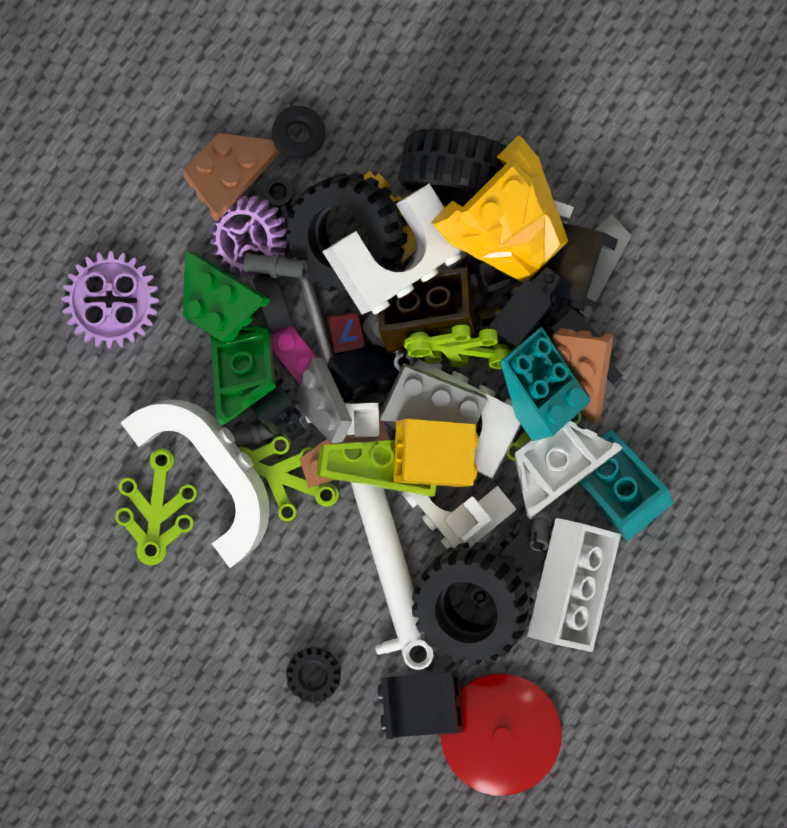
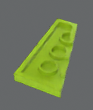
(367, 465)

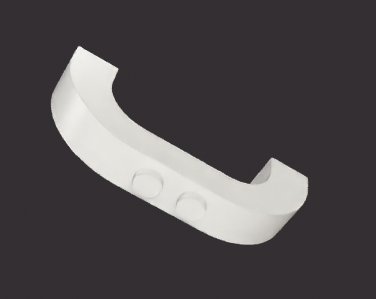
(225, 459)

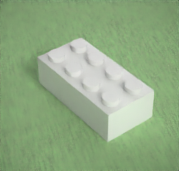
(574, 585)

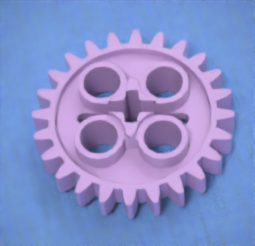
(109, 327)

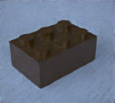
(430, 308)

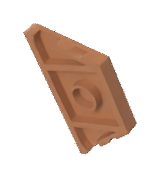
(228, 169)
(589, 362)

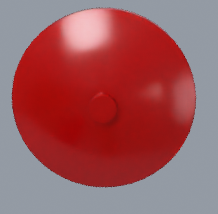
(507, 735)

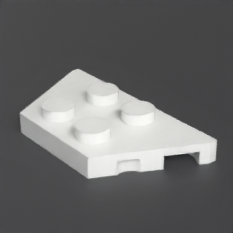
(558, 463)

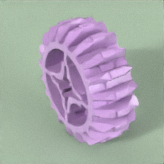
(262, 218)

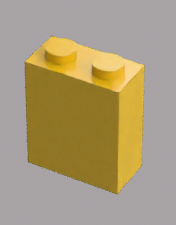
(435, 453)

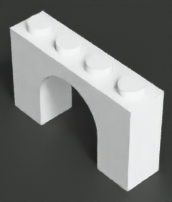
(372, 284)
(498, 422)
(494, 504)

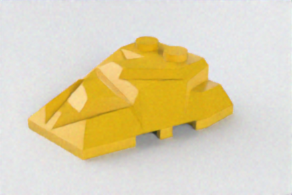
(510, 218)

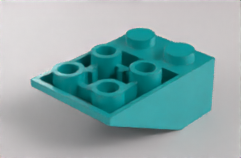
(542, 386)

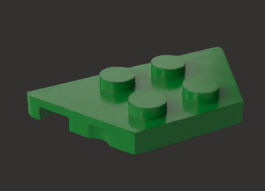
(217, 299)
(242, 371)

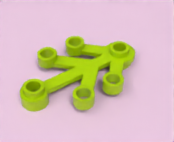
(457, 347)
(278, 476)
(156, 512)

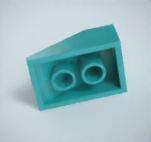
(626, 490)

